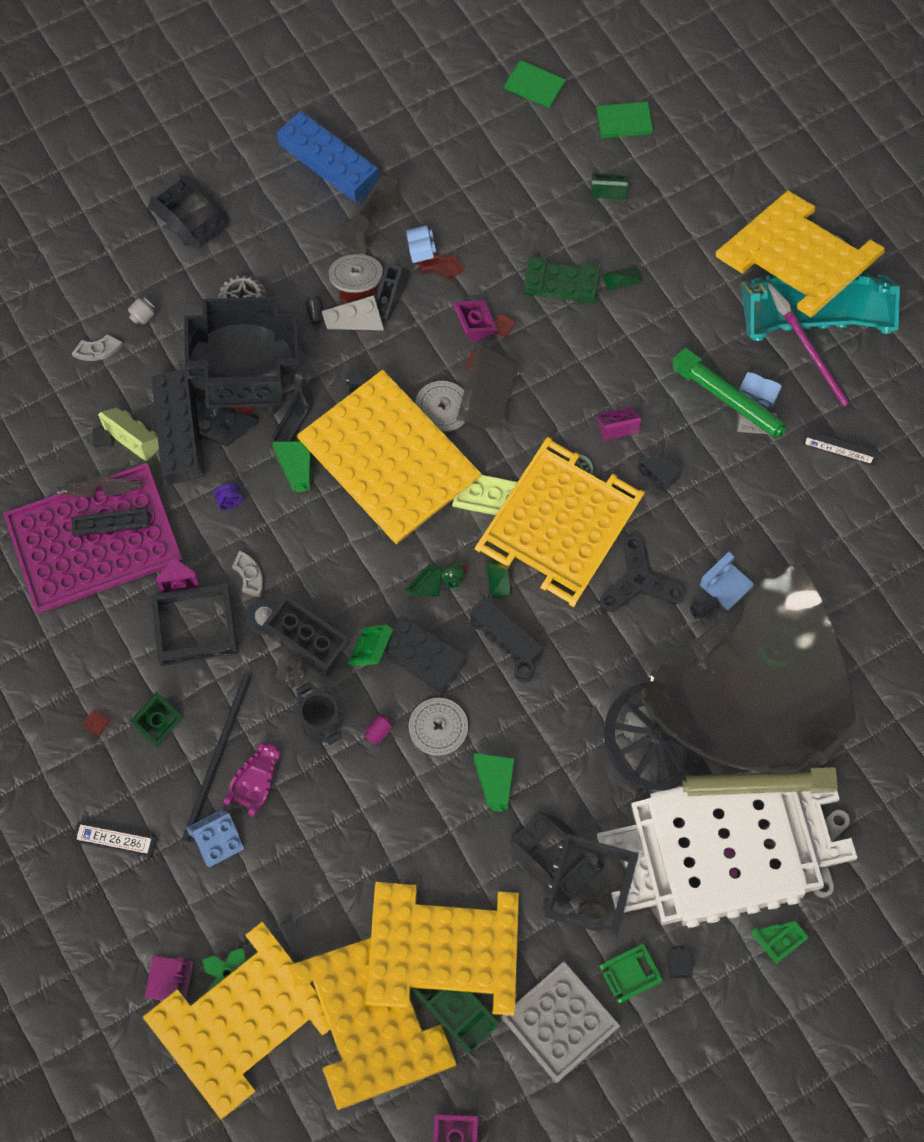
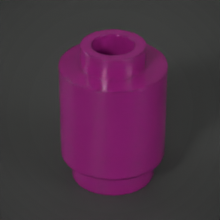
(378, 729)

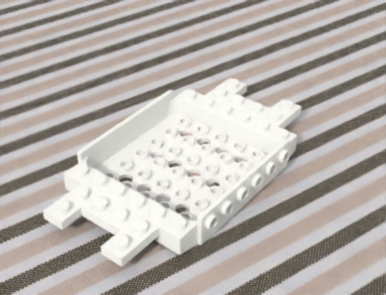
(663, 879)

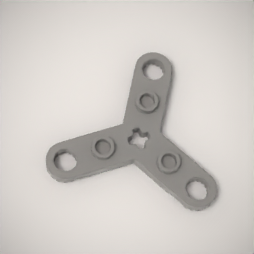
(834, 831)

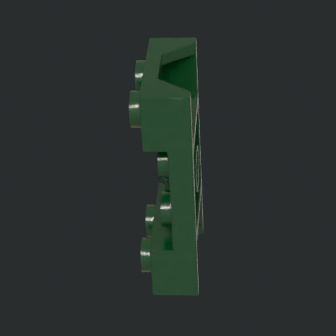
(561, 280)
(459, 1014)

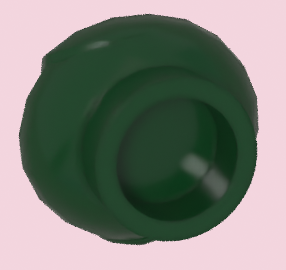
(454, 574)

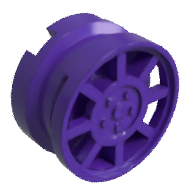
(229, 496)

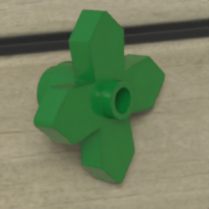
(218, 969)

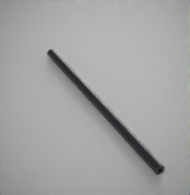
(217, 755)

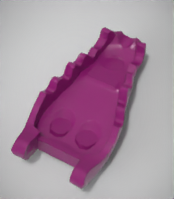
(253, 781)

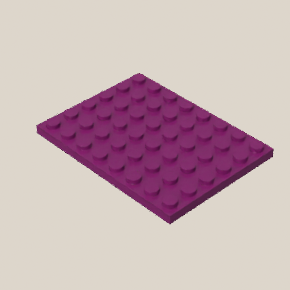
(71, 568)

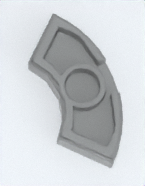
(97, 349)
(250, 573)

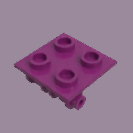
(167, 976)

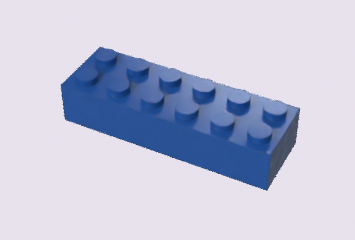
(328, 156)

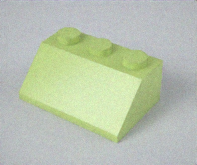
(130, 432)

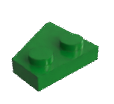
(780, 939)

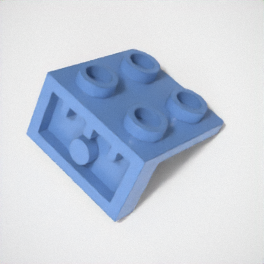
(726, 582)
(216, 837)

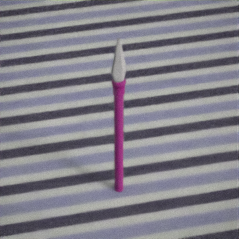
(783, 307)

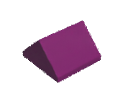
(475, 319)
(618, 423)
(176, 576)

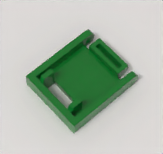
(370, 648)
(627, 976)

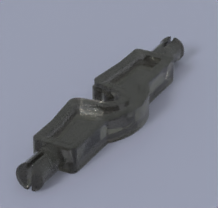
(89, 487)

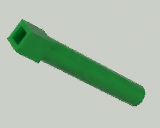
(691, 367)

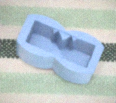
(420, 243)
(761, 390)

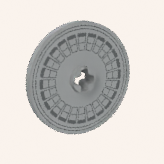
(355, 273)
(441, 393)
(438, 741)

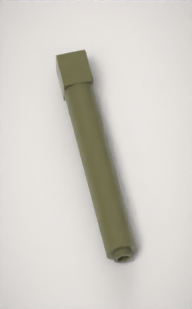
(816, 781)

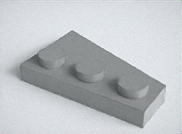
(356, 315)

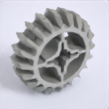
(238, 288)

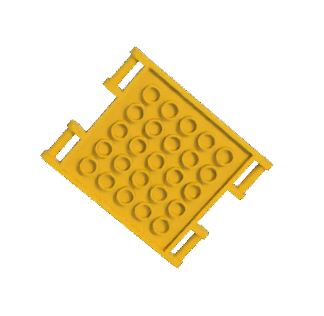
(560, 520)

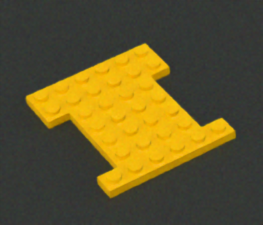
(798, 252)
(441, 948)
(236, 1022)
(376, 1043)

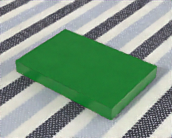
(535, 84)
(624, 120)

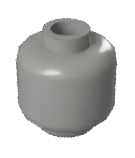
(141, 311)

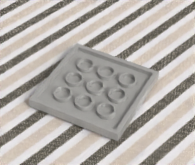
(560, 1022)

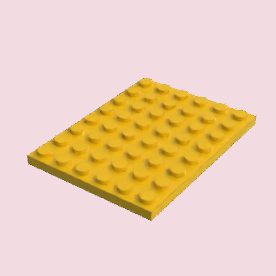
(389, 456)

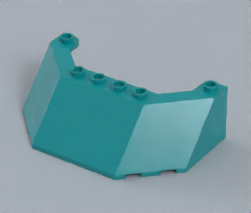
(862, 302)

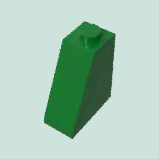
(295, 463)
(495, 779)

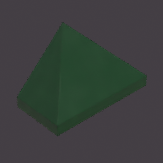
(622, 278)
(498, 579)
(426, 583)

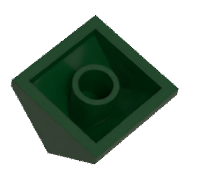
(609, 186)
(155, 719)

